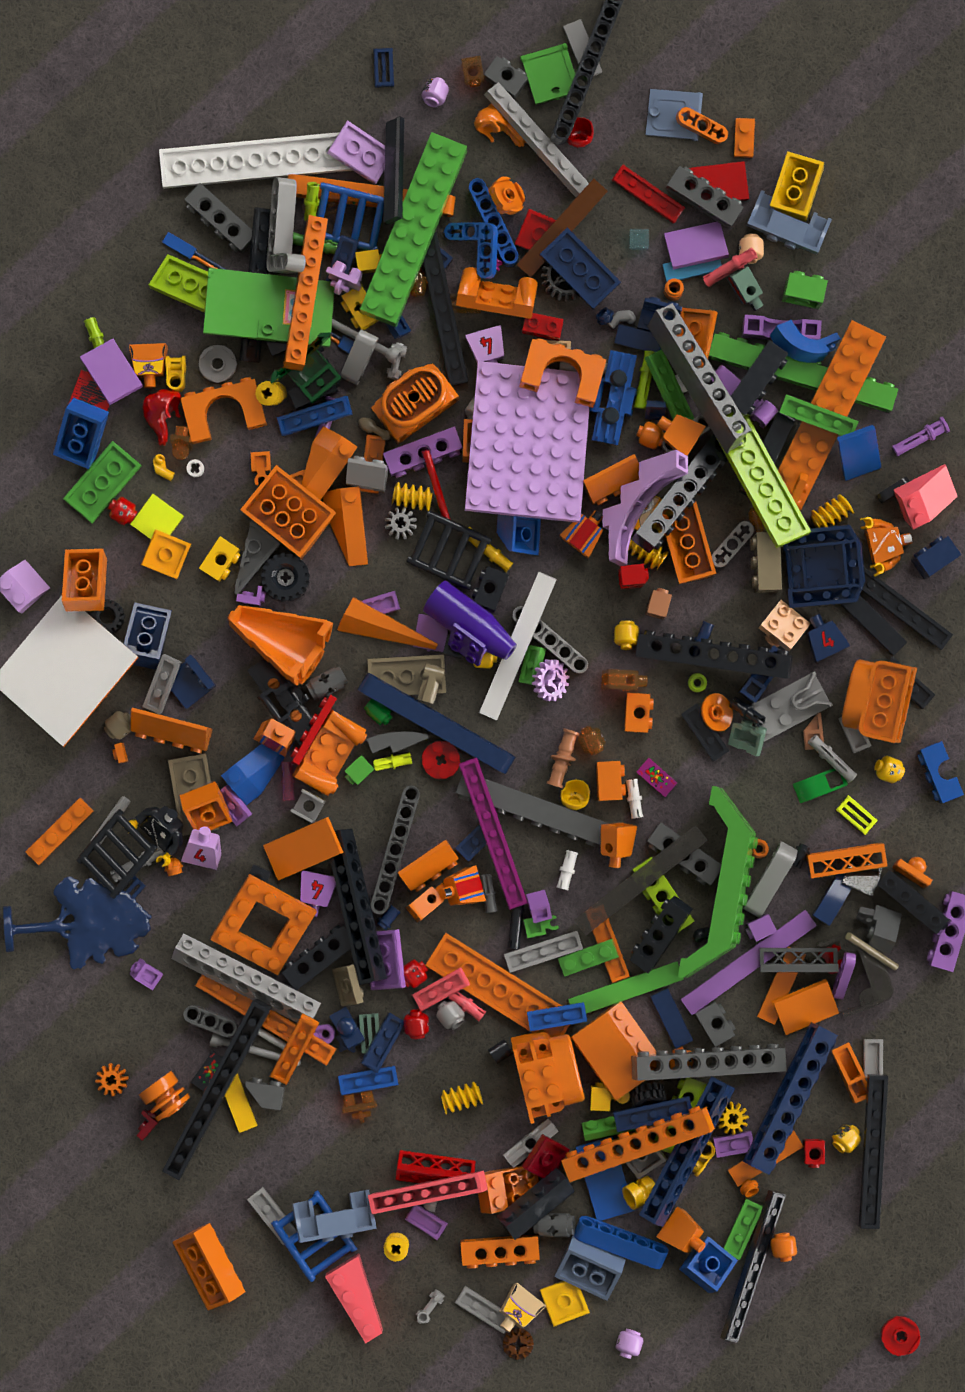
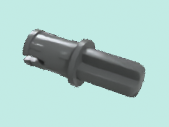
(487, 885)

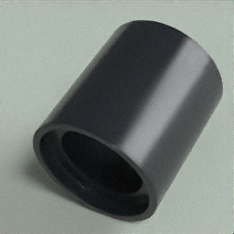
(500, 1051)

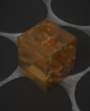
(472, 63)

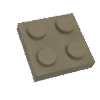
(347, 985)

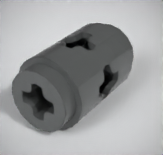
(334, 679)
(562, 1222)

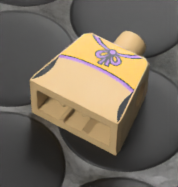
(519, 1308)

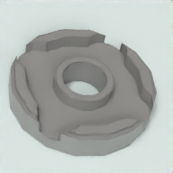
(217, 352)

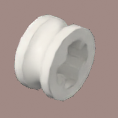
(201, 468)

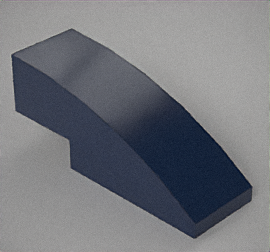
(832, 900)

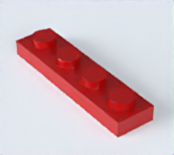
(308, 736)

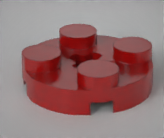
(438, 749)
(889, 1336)

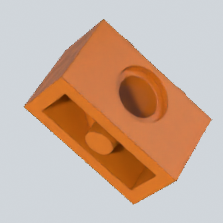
(634, 701)

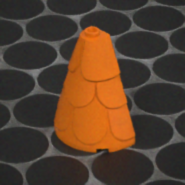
(283, 639)

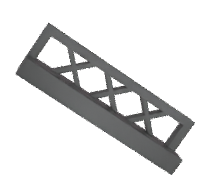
(799, 967)

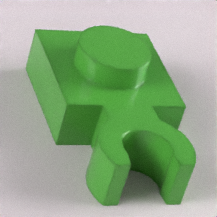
(538, 928)

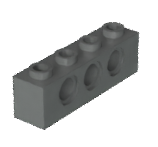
(200, 196)
(709, 207)
(711, 869)

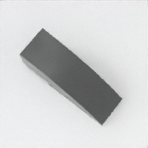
(395, 740)

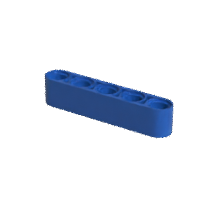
(492, 213)
(621, 1242)

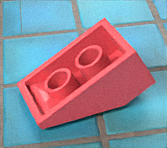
(925, 496)

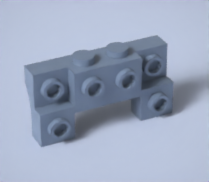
(786, 228)
(332, 1224)

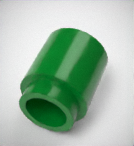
(378, 712)

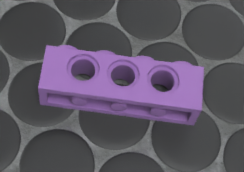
(412, 449)
(954, 941)

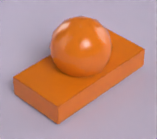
(913, 871)

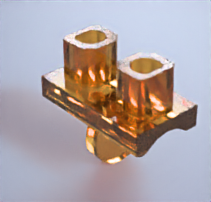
(181, 442)
(368, 1102)

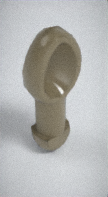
(369, 426)

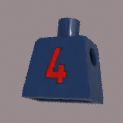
(825, 638)

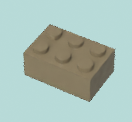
(766, 564)

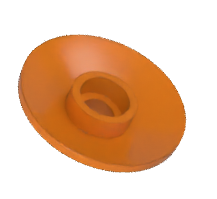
(722, 715)

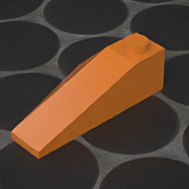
(326, 460)
(348, 523)

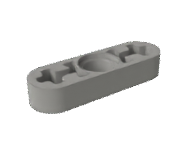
(746, 536)

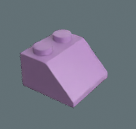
(22, 586)

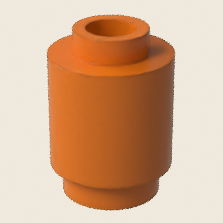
(673, 283)

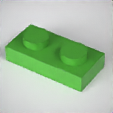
(533, 657)

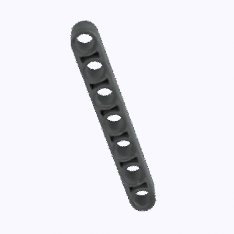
(395, 859)

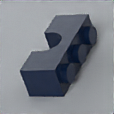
(758, 683)

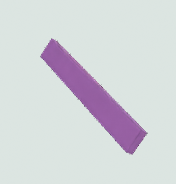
(747, 962)

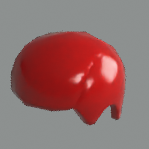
(586, 134)

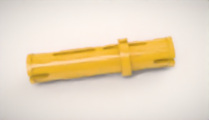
(494, 555)

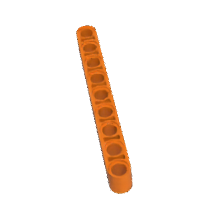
(302, 181)

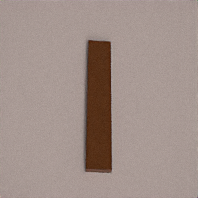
(569, 218)

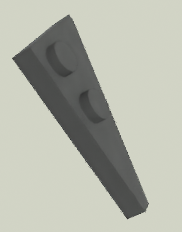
(258, 549)

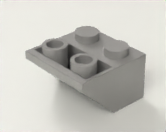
(367, 474)

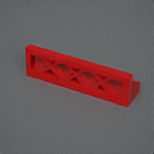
(418, 1173)

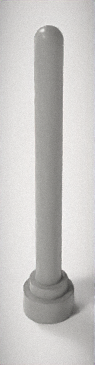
(392, 354)
(219, 1040)

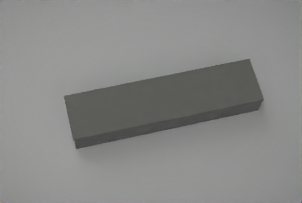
(696, 379)

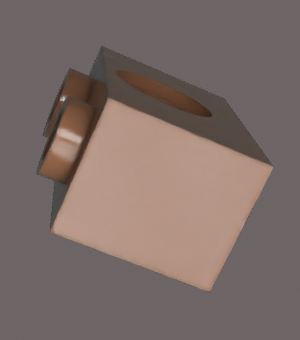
(658, 603)

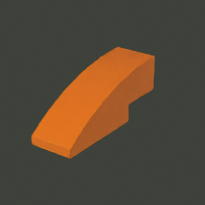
(850, 1072)

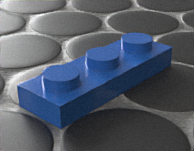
(557, 1016)
(368, 1080)

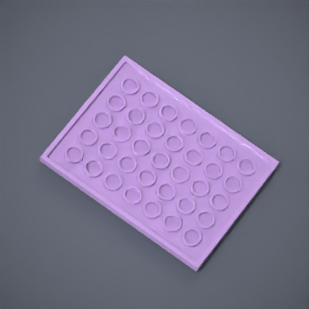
(527, 445)

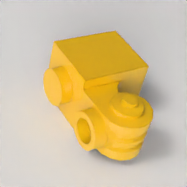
(601, 1098)

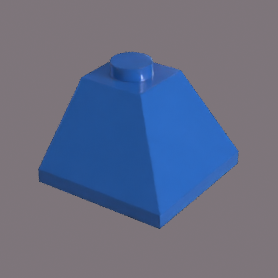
(519, 533)

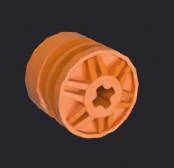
(164, 1096)

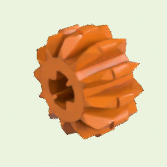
(105, 1082)

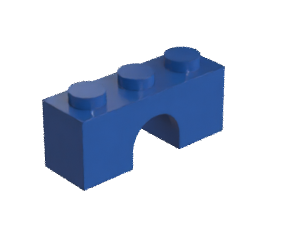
(931, 758)

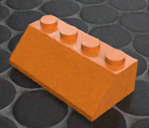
(690, 547)
(209, 1267)

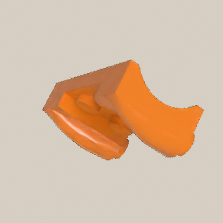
(496, 297)
(329, 752)

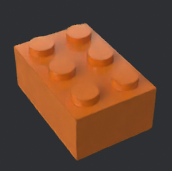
(84, 580)

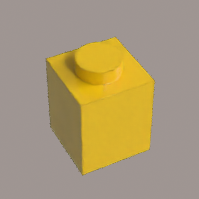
(368, 260)

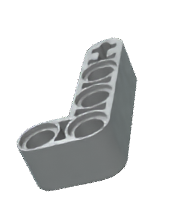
(771, 879)

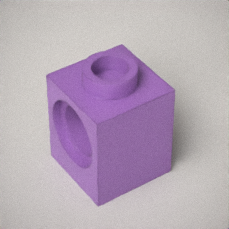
(539, 906)
(760, 928)

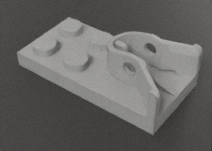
(792, 705)

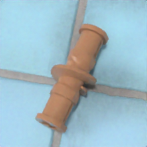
(562, 758)

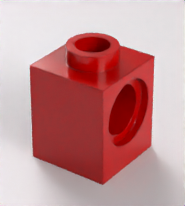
(810, 1144)

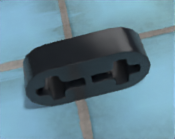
(889, 492)

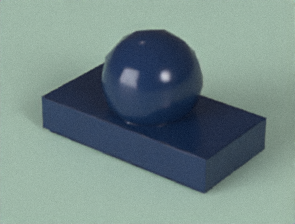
(347, 1028)

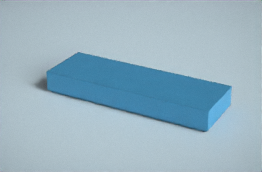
(690, 271)

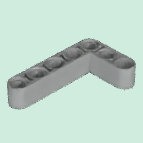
(281, 229)

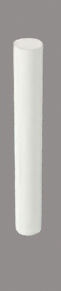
(271, 1038)

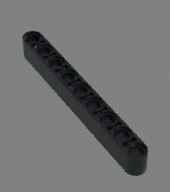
(584, 74)

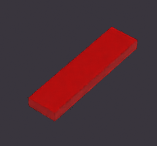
(648, 194)

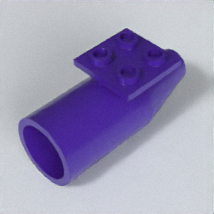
(471, 626)

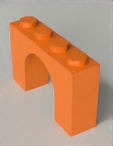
(588, 367)
(197, 405)

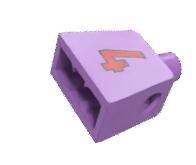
(316, 889)

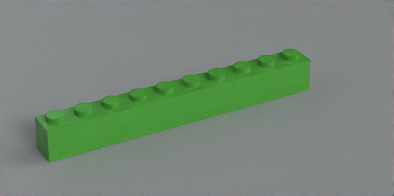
(807, 375)

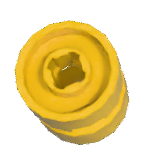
(637, 1193)

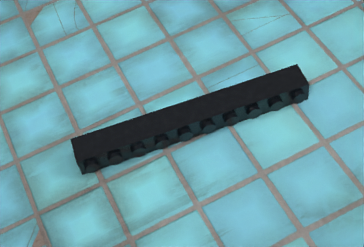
(217, 1089)

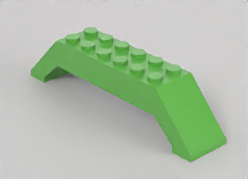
(731, 886)

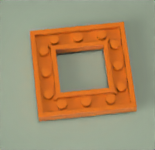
(254, 891)

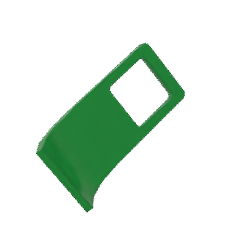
(815, 786)

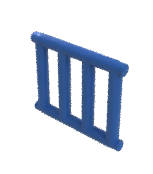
(363, 197)
(300, 1257)

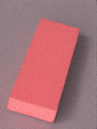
(441, 989)

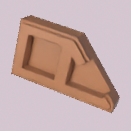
(812, 729)

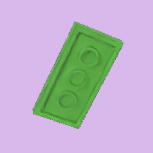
(102, 482)

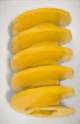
(278, 393)
(412, 496)
(831, 512)
(655, 556)
(461, 1097)
(396, 1254)

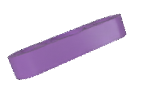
(844, 975)

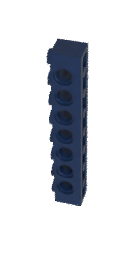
(781, 1102)
(684, 1157)

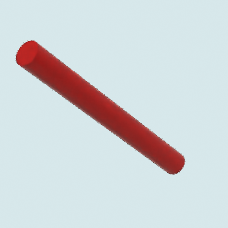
(435, 483)

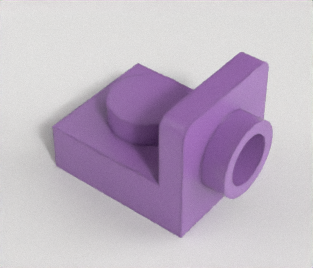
(249, 598)
(145, 974)

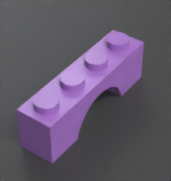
(761, 327)

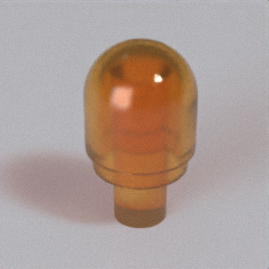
(755, 520)

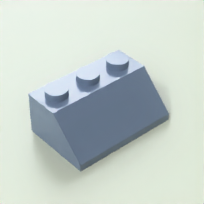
(590, 1268)

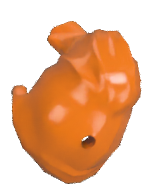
(491, 120)

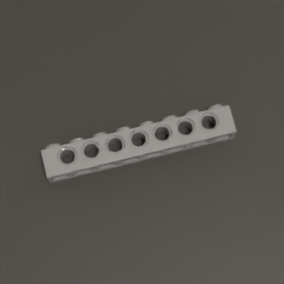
(243, 979)

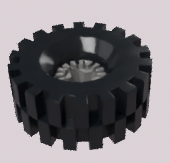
(276, 568)

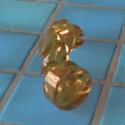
(420, 285)

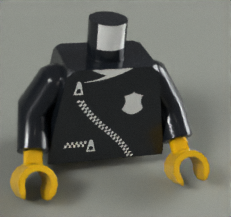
(163, 828)

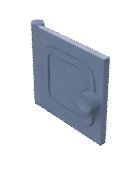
(668, 104)

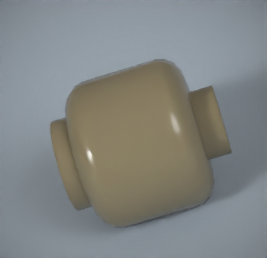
(118, 725)

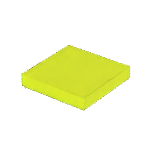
(158, 516)

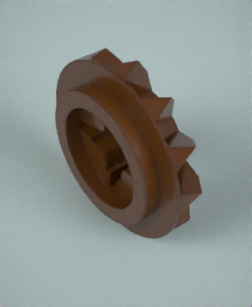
(511, 1337)

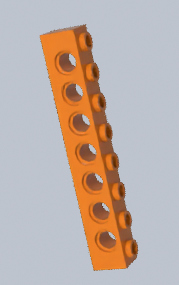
(305, 294)
(576, 1170)

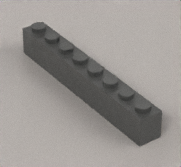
(540, 812)

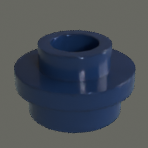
(604, 316)

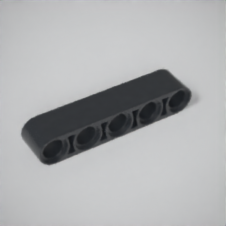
(776, 437)

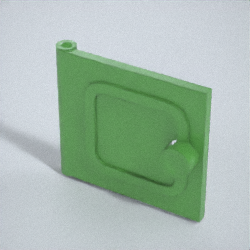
(549, 70)

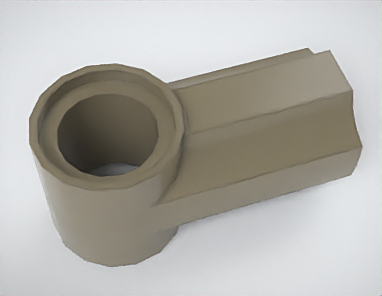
(431, 679)

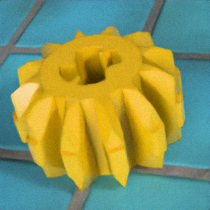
(739, 1118)

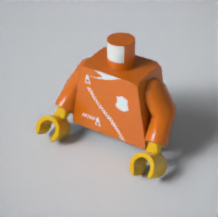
(884, 543)

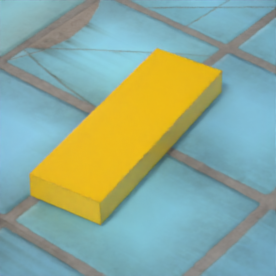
(240, 1106)

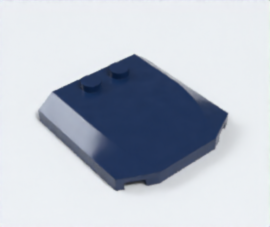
(825, 567)

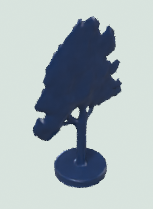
(97, 924)

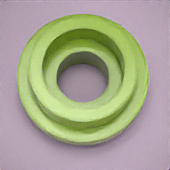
(691, 682)

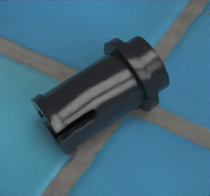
(802, 852)

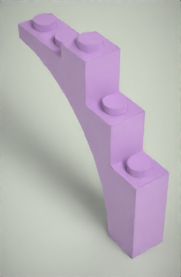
(635, 496)

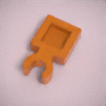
(260, 463)

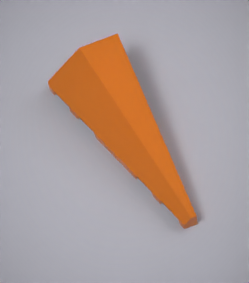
(369, 622)

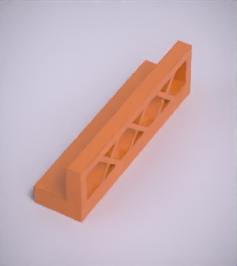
(846, 852)

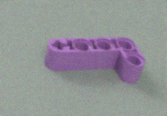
(764, 409)

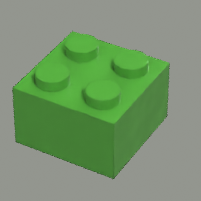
(804, 290)

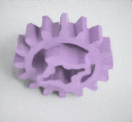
(550, 680)

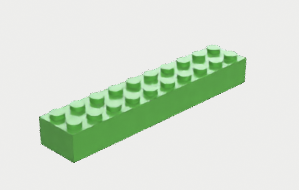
(415, 230)

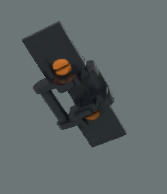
(287, 694)

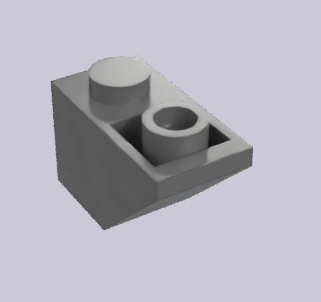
(266, 1094)

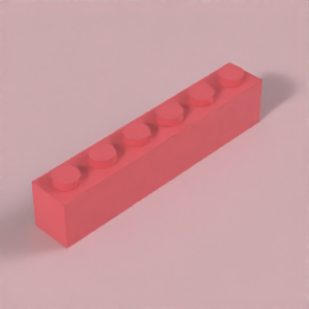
(427, 1192)

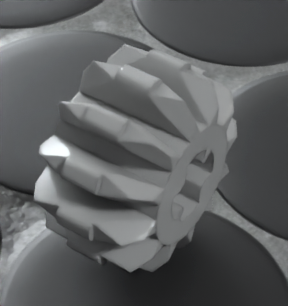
(403, 530)

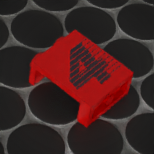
(88, 391)

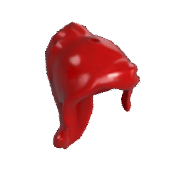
(158, 408)

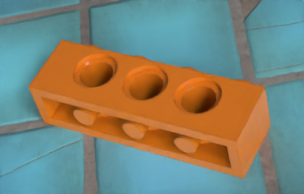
(470, 1246)

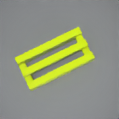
(844, 804)

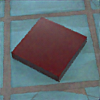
(545, 1156)

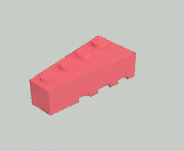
(355, 1295)

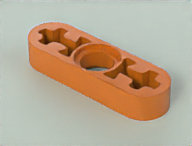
(694, 128)

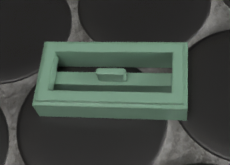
(368, 1016)

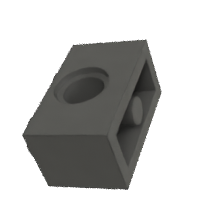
(501, 66)
(720, 1034)

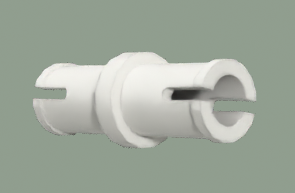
(634, 798)
(567, 870)

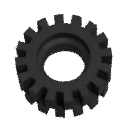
(118, 616)
(647, 1094)

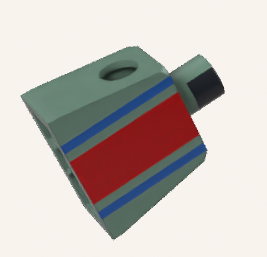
(740, 282)

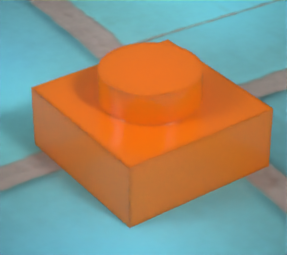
(120, 753)

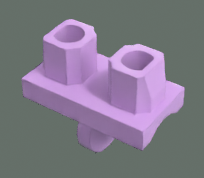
(342, 281)

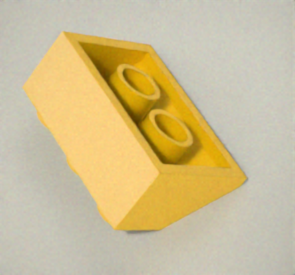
(797, 186)

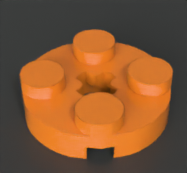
(499, 192)

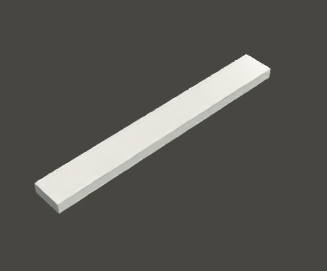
(522, 637)

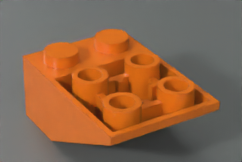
(505, 1188)

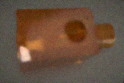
(616, 680)

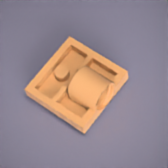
(783, 626)

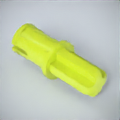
(392, 762)

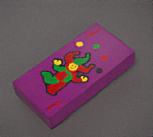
(656, 777)

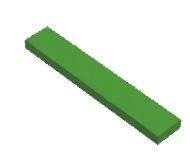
(628, 987)

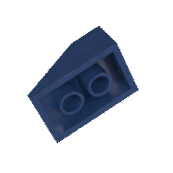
(147, 634)

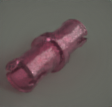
(287, 781)

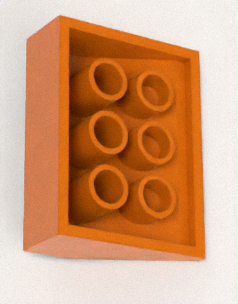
(288, 512)
(170, 729)
(608, 1048)

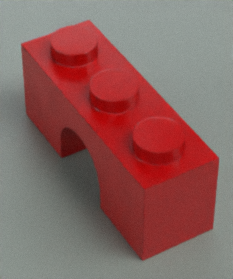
(632, 576)

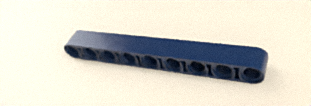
(436, 723)

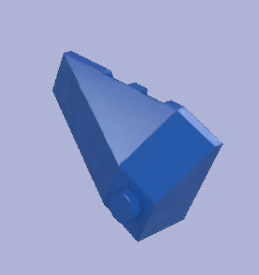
(253, 772)

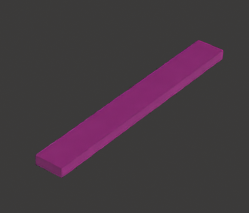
(493, 833)

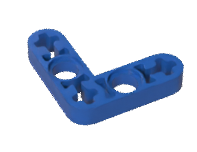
(479, 236)

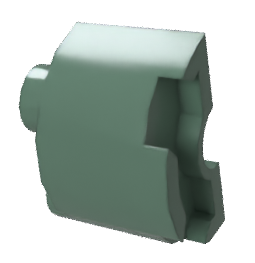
(747, 737)

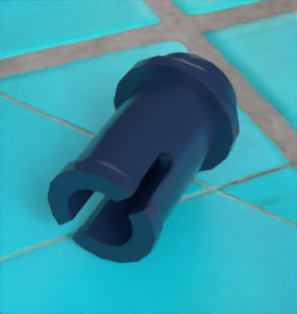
(390, 915)

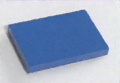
(859, 452)

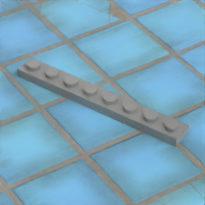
(536, 139)

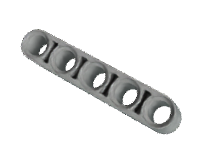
(555, 648)

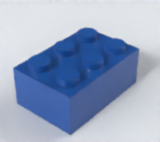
(80, 433)

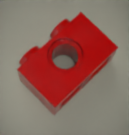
(543, 326)

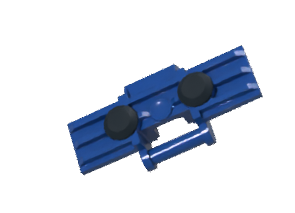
(620, 399)

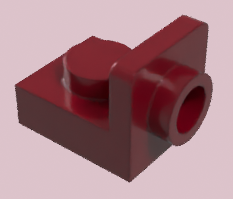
(146, 1127)

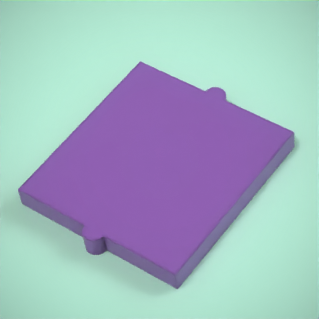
(433, 630)

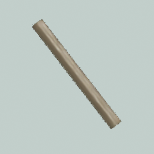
(871, 951)

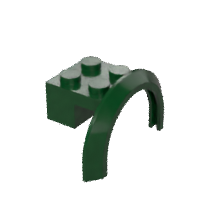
(317, 374)

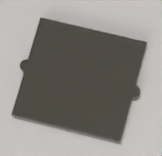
(862, 881)

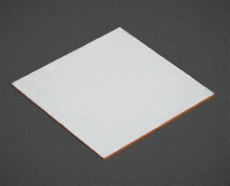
(64, 670)

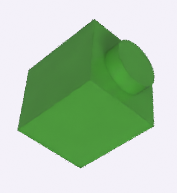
(358, 770)

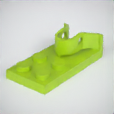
(181, 282)

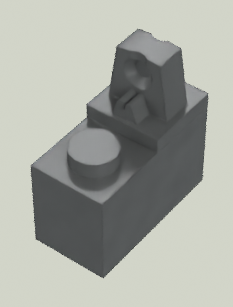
(882, 926)

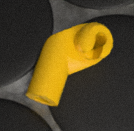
(160, 467)

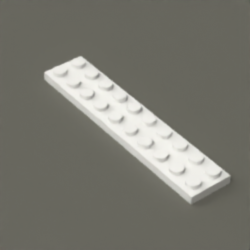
(248, 160)

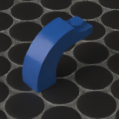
(800, 347)

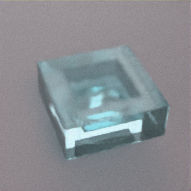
(638, 239)

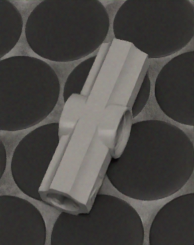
(521, 1151)

